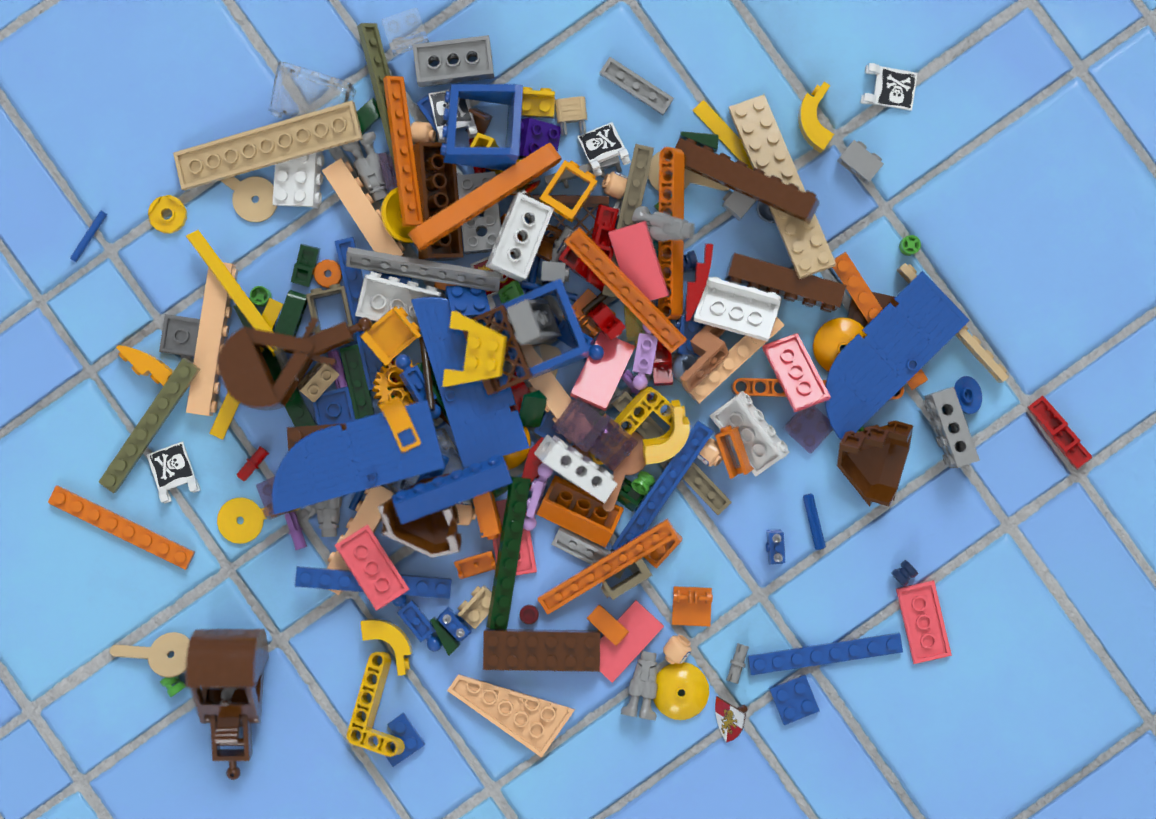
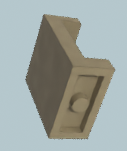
(627, 583)

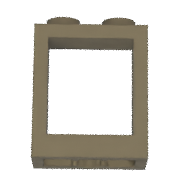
(319, 293)

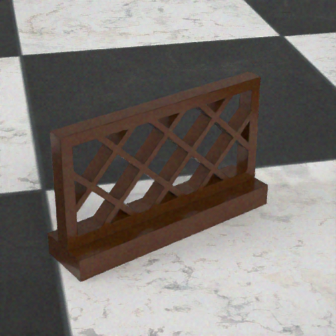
(571, 201)
(492, 385)

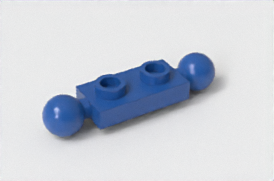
(596, 351)
(414, 381)
(417, 622)

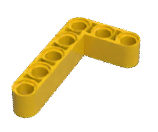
(647, 407)
(371, 708)

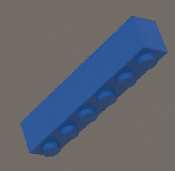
(451, 489)

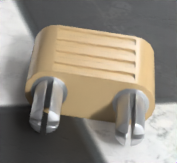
(569, 111)

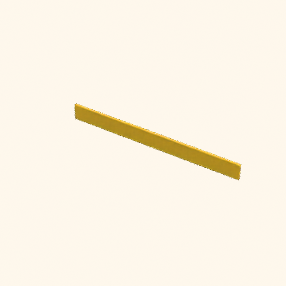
(720, 128)
(229, 283)
(230, 405)

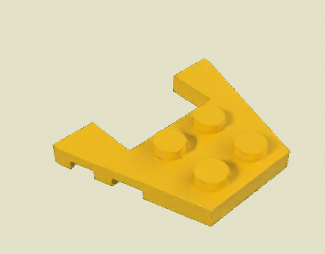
(483, 353)

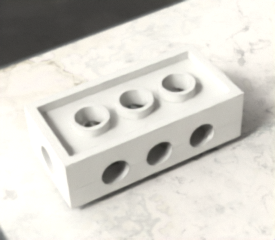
(531, 233)
(576, 467)

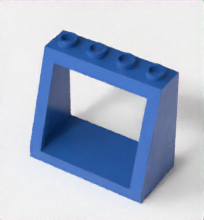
(484, 157)
(574, 355)

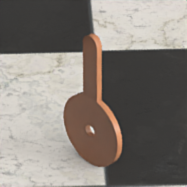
(629, 466)

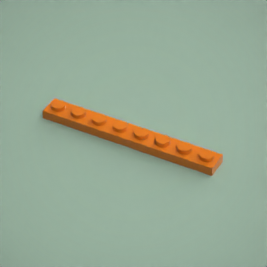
(403, 151)
(625, 290)
(865, 300)
(121, 527)
(607, 566)

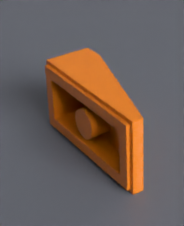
(660, 554)
(607, 625)

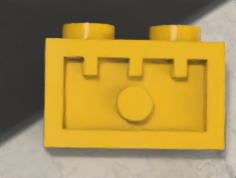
(538, 103)

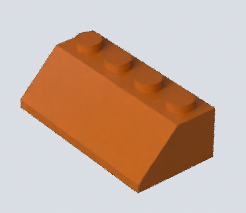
(579, 511)

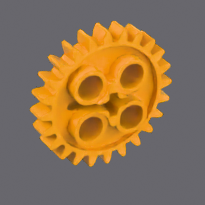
(383, 382)

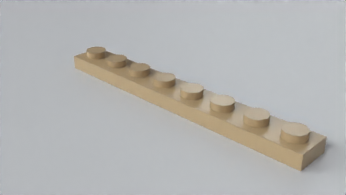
(972, 343)

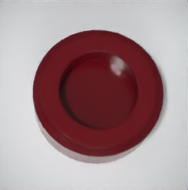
(529, 614)

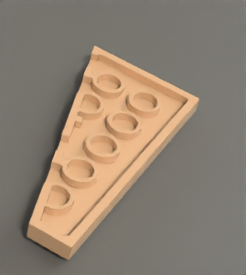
(522, 716)

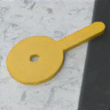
(252, 516)

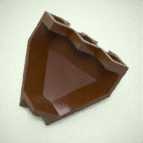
(875, 460)
(431, 534)

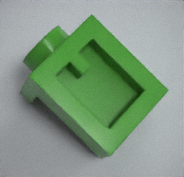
(510, 292)

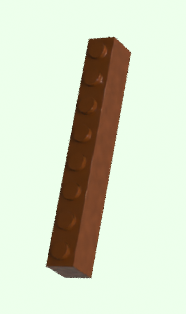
(748, 181)

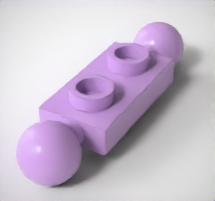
(644, 358)
(538, 490)

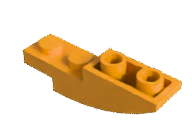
(145, 364)

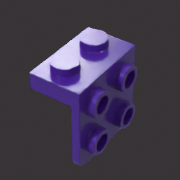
(536, 134)

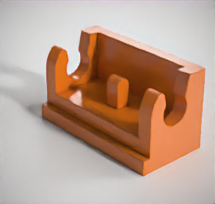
(475, 564)

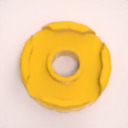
(178, 218)

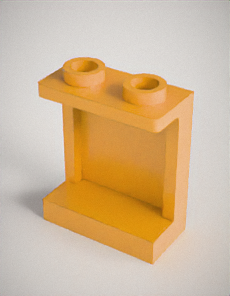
(391, 335)

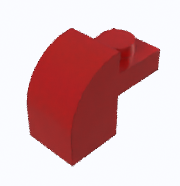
(607, 321)

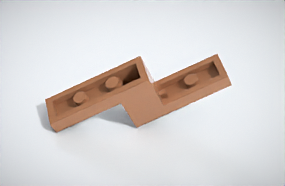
(712, 352)

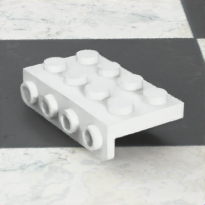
(299, 181)
(382, 295)
(738, 308)
(757, 435)

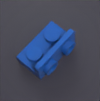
(688, 330)

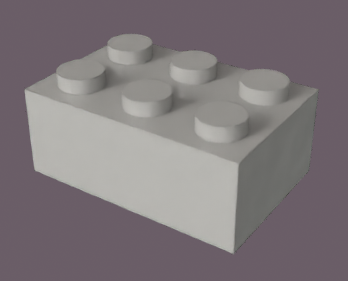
(533, 322)

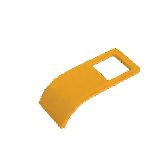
(399, 420)

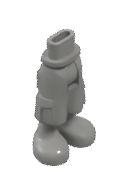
(370, 167)
(663, 225)
(328, 516)
(643, 685)

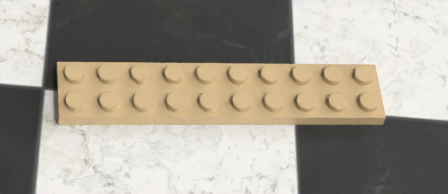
(268, 145)
(770, 154)

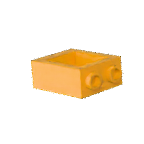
(558, 207)

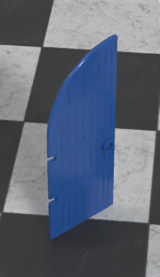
(890, 354)
(478, 421)
(356, 459)

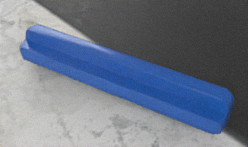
(814, 521)

